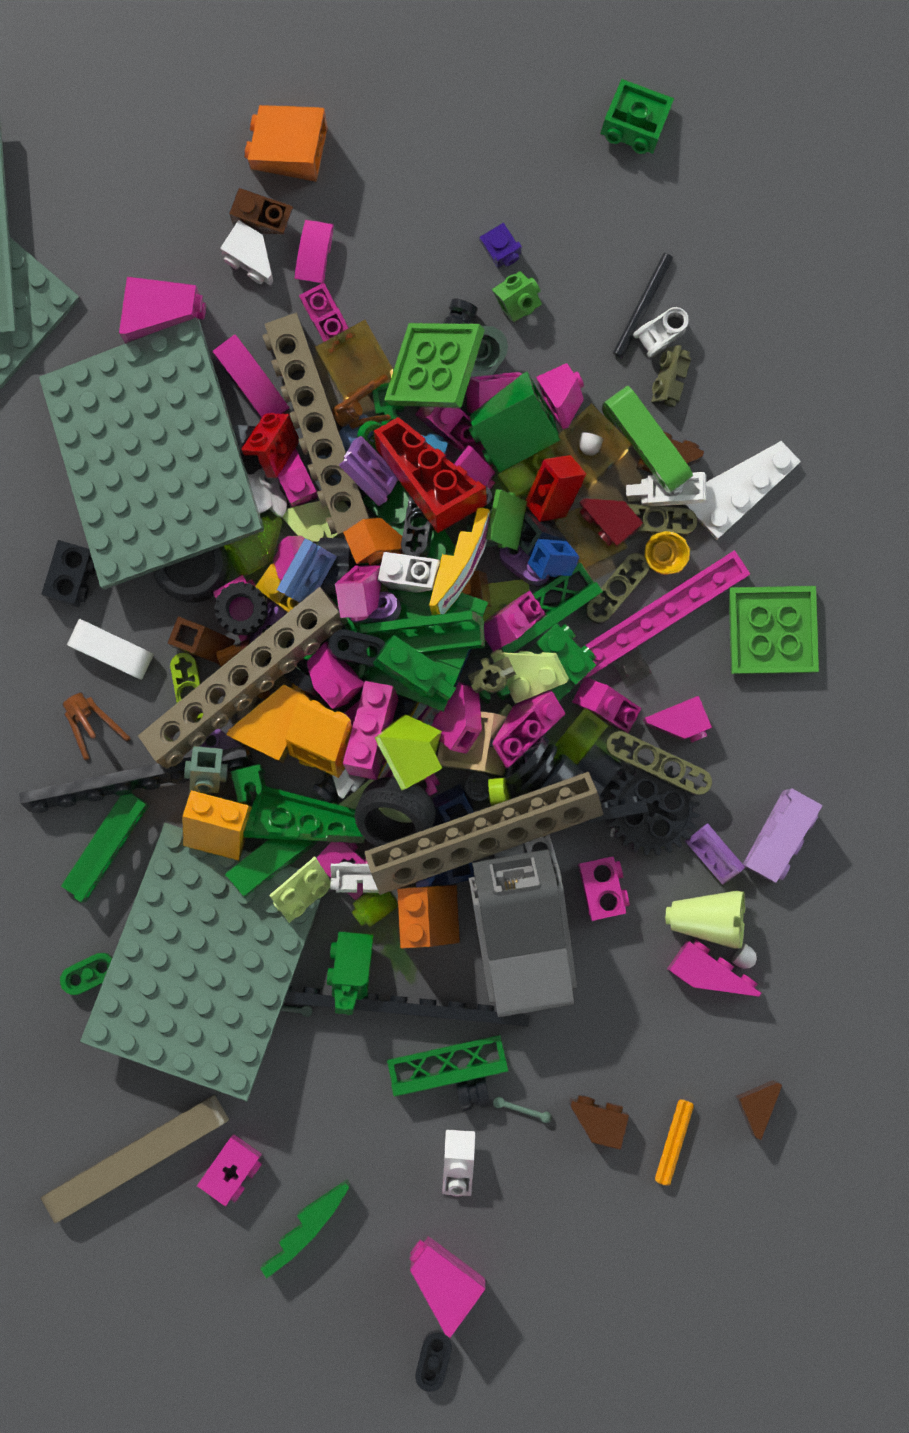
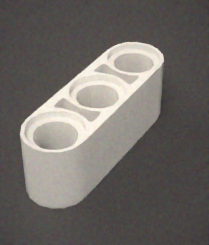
(110, 649)

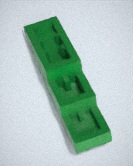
(266, 863)
(313, 1219)

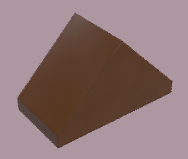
(758, 1106)

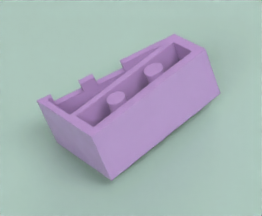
(782, 835)

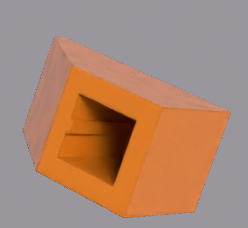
(371, 539)

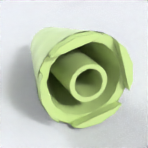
(710, 918)

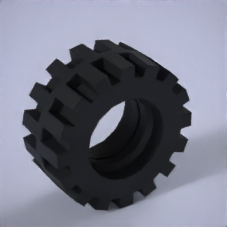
(235, 591)

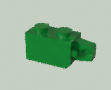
(413, 669)
(350, 970)

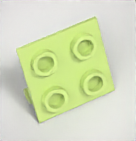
(301, 890)

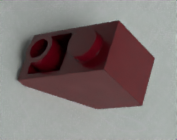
(612, 517)

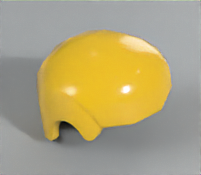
(667, 552)

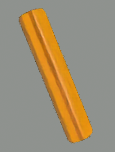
(674, 1142)

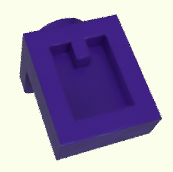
(501, 246)

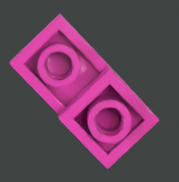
(313, 251)
(323, 312)

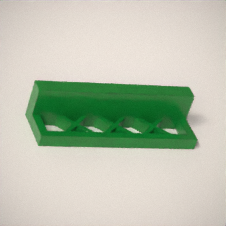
(560, 611)
(432, 633)
(105, 846)
(450, 1076)

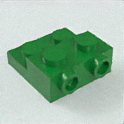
(636, 117)
(575, 660)

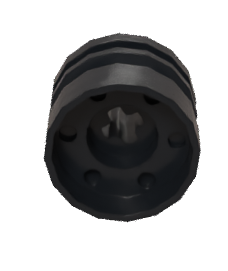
(538, 769)

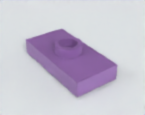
(715, 854)

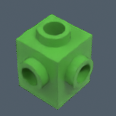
(517, 296)

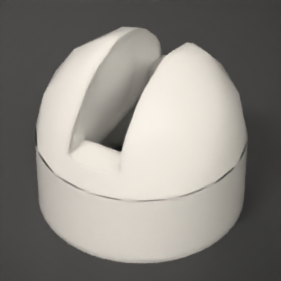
(590, 443)
(744, 957)

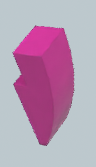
(249, 377)

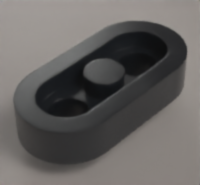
(356, 647)
(433, 1360)

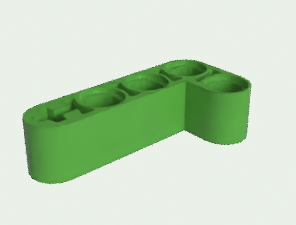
(647, 438)

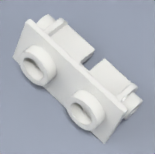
(347, 875)

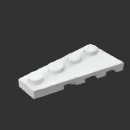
(741, 487)

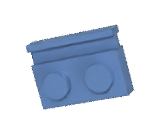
(306, 571)

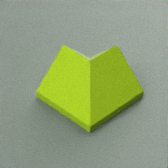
(410, 750)

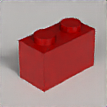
(555, 488)

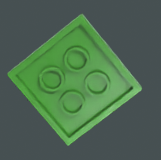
(434, 365)
(773, 630)

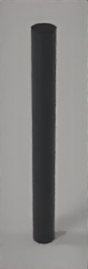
(642, 305)

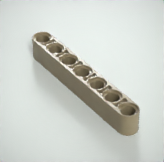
(134, 1158)

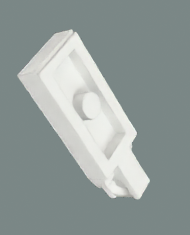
(653, 494)

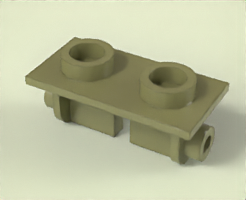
(673, 363)

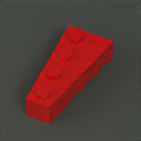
(433, 482)

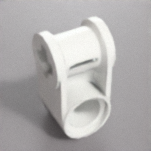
(658, 334)

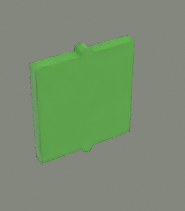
(506, 520)

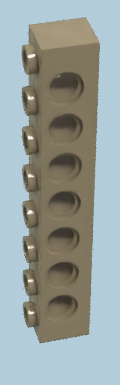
(289, 332)
(227, 679)
(484, 833)

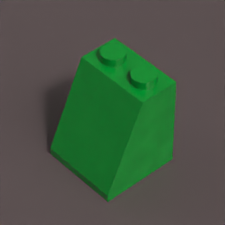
(514, 424)

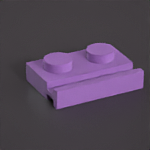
(369, 470)

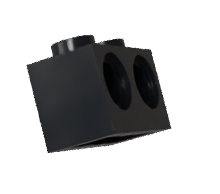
(61, 572)

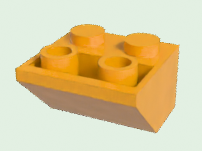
(319, 736)

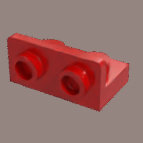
(272, 442)

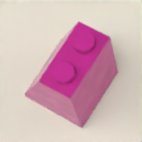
(157, 306)
(445, 1282)

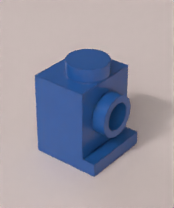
(553, 558)

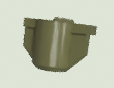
(492, 676)

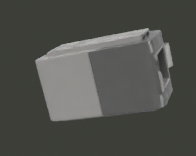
(523, 931)

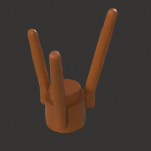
(349, 411)
(79, 710)

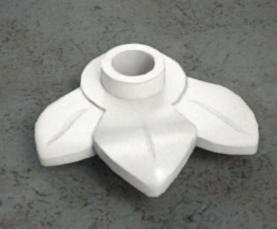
(267, 493)

